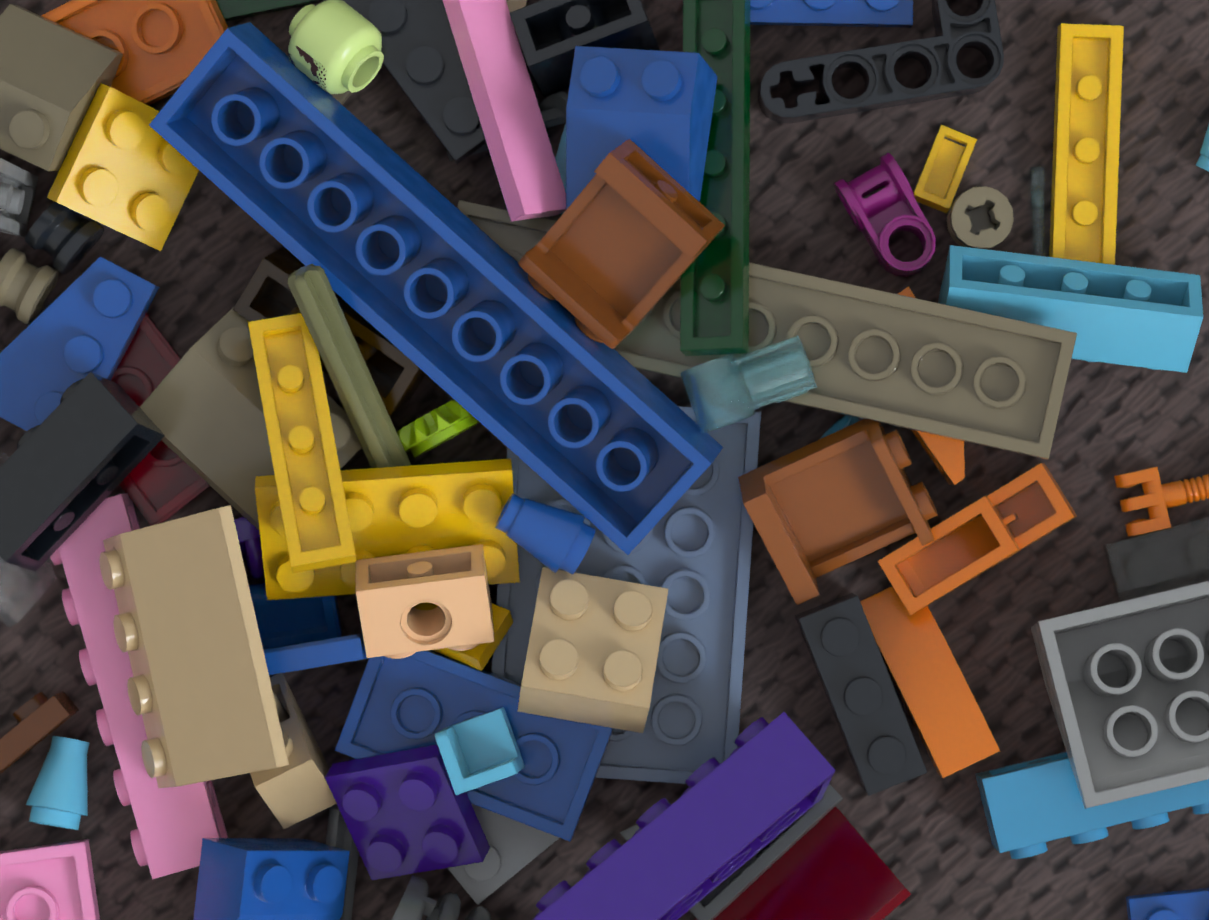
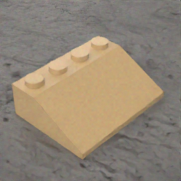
(193, 650)

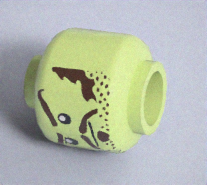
(335, 46)

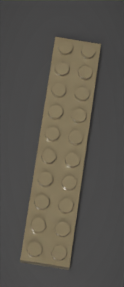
(870, 351)

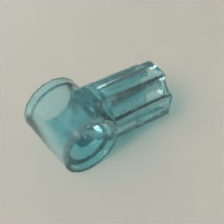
(733, 387)

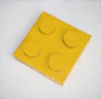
(124, 170)

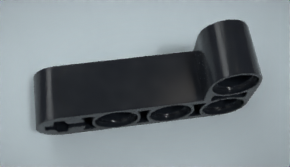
(877, 68)

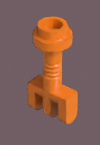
(1158, 497)

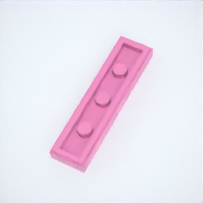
(507, 108)

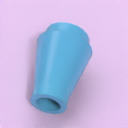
(61, 786)

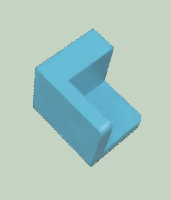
(479, 751)

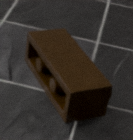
(271, 297)

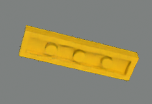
(1086, 142)
(301, 444)

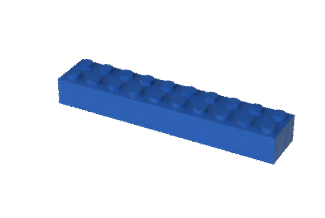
(435, 285)

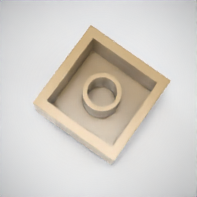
(593, 650)

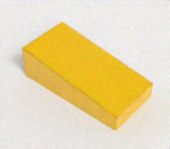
(944, 169)

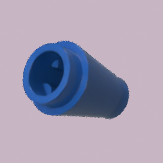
(546, 532)

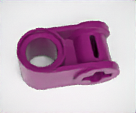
(887, 213)

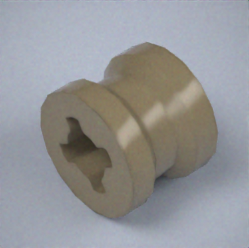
(965, 224)
(25, 286)

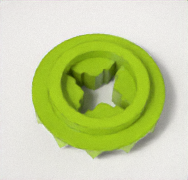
(436, 428)

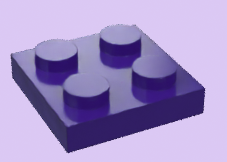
(406, 813)

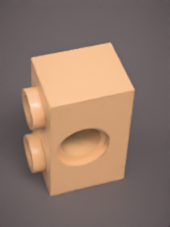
(446, 577)

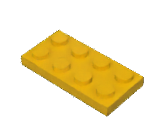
(398, 514)

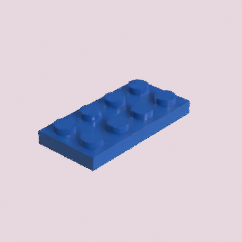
(416, 696)

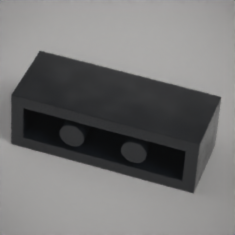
(69, 468)
(861, 694)

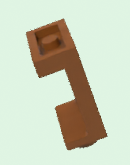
(620, 245)
(835, 503)

